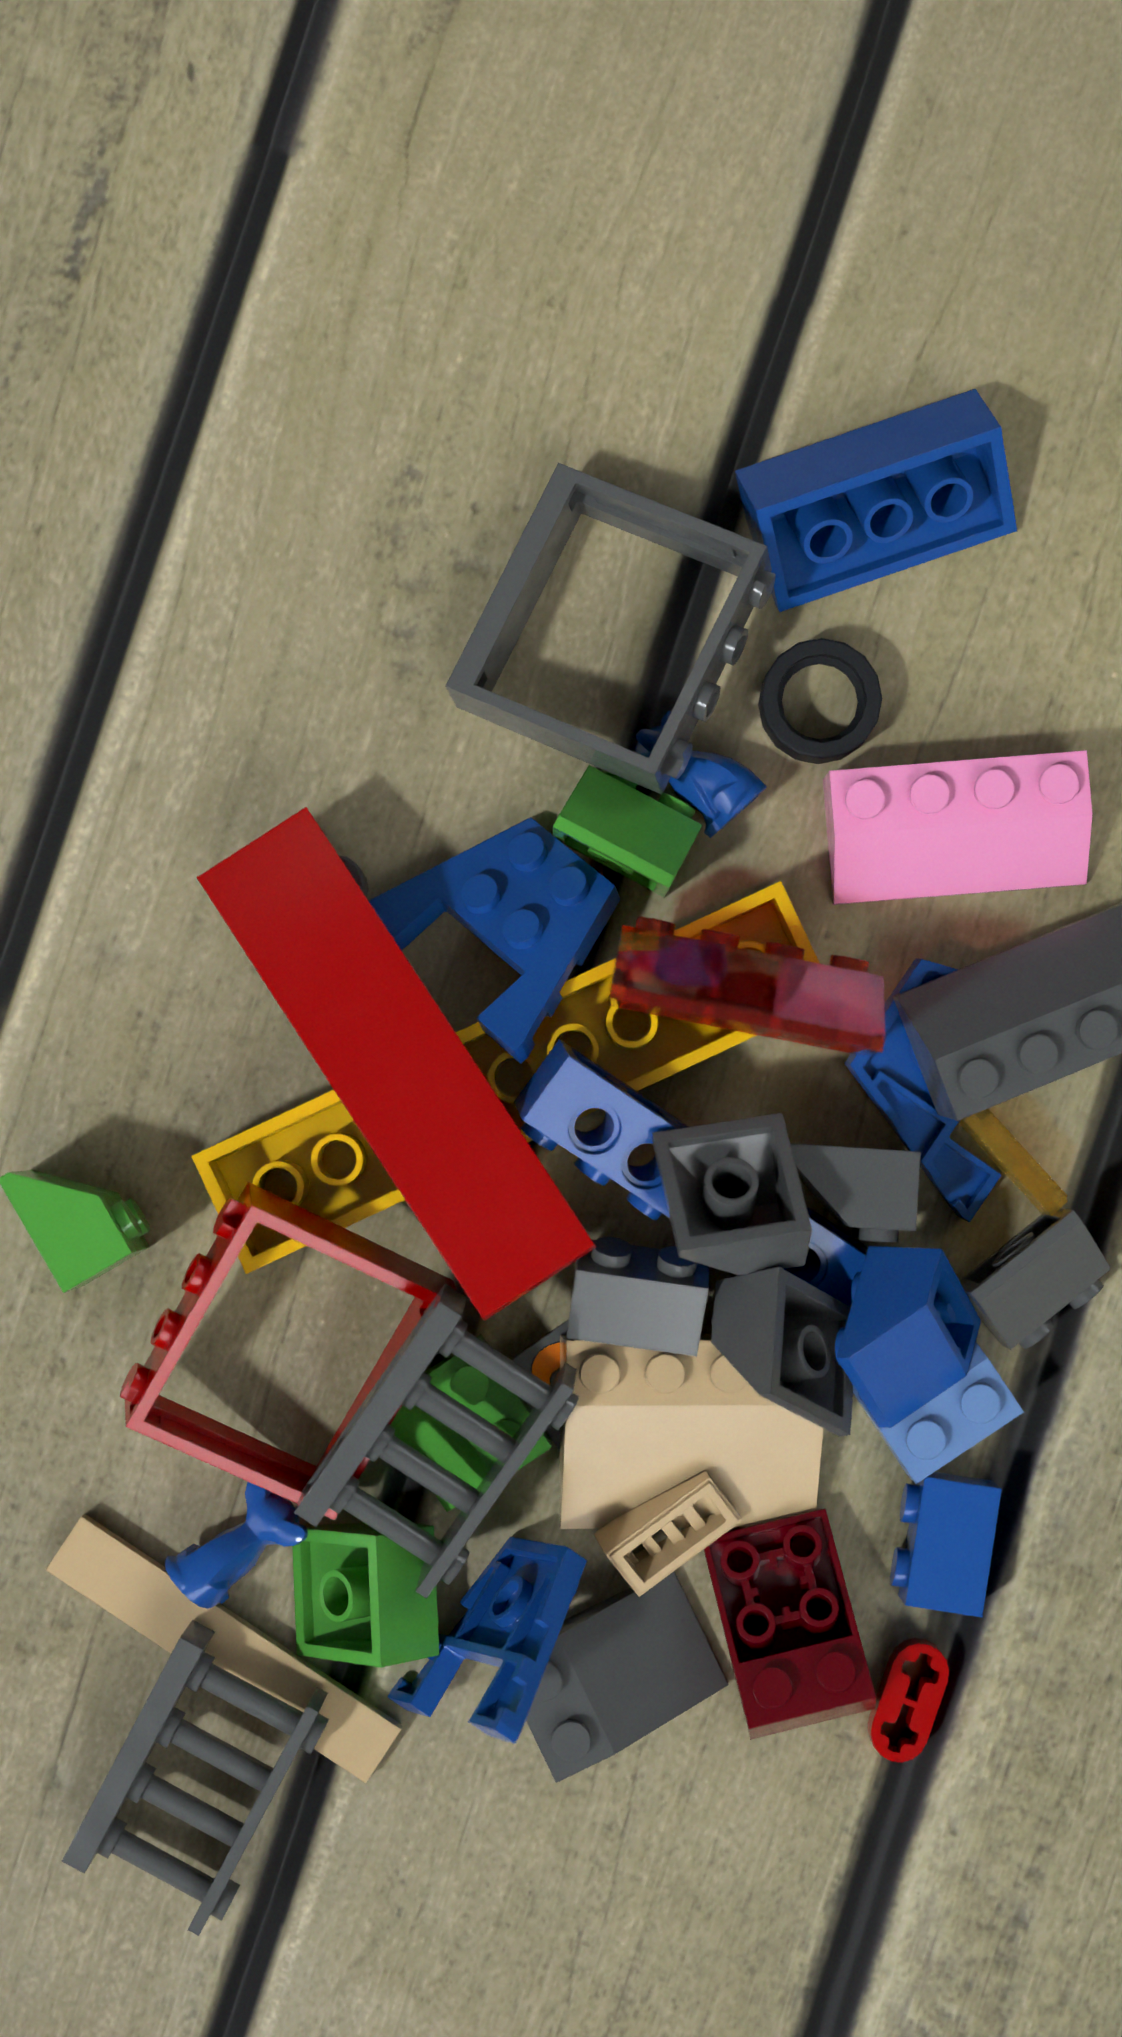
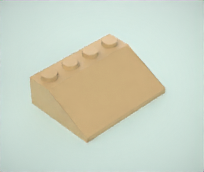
(667, 1417)

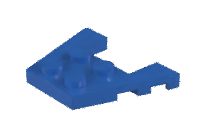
(527, 904)
(902, 1097)
(508, 1624)

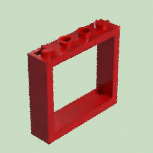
(214, 1441)

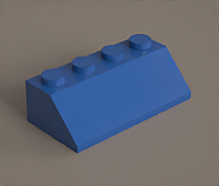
(880, 498)

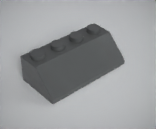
(1019, 1016)

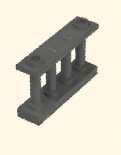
(409, 1385)
(135, 1779)

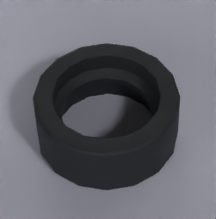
(831, 654)

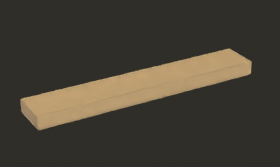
(149, 1601)

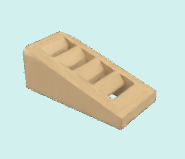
(662, 1558)

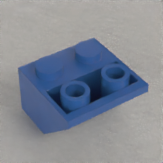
(906, 1331)

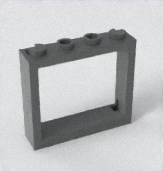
(524, 578)

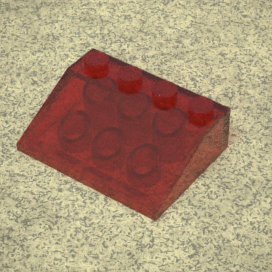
(748, 989)

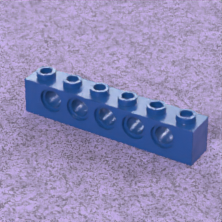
(573, 1083)

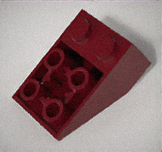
(789, 1624)

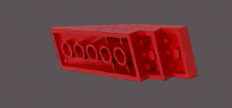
(396, 1064)

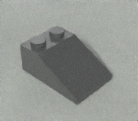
(621, 1676)

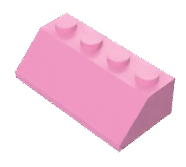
(958, 827)

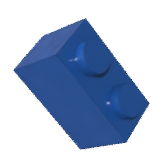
(946, 1543)

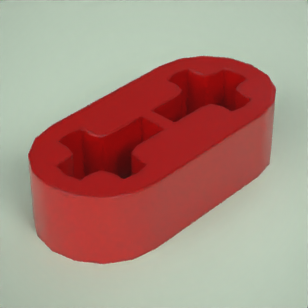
(923, 1704)

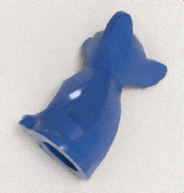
(710, 782)
(211, 1569)

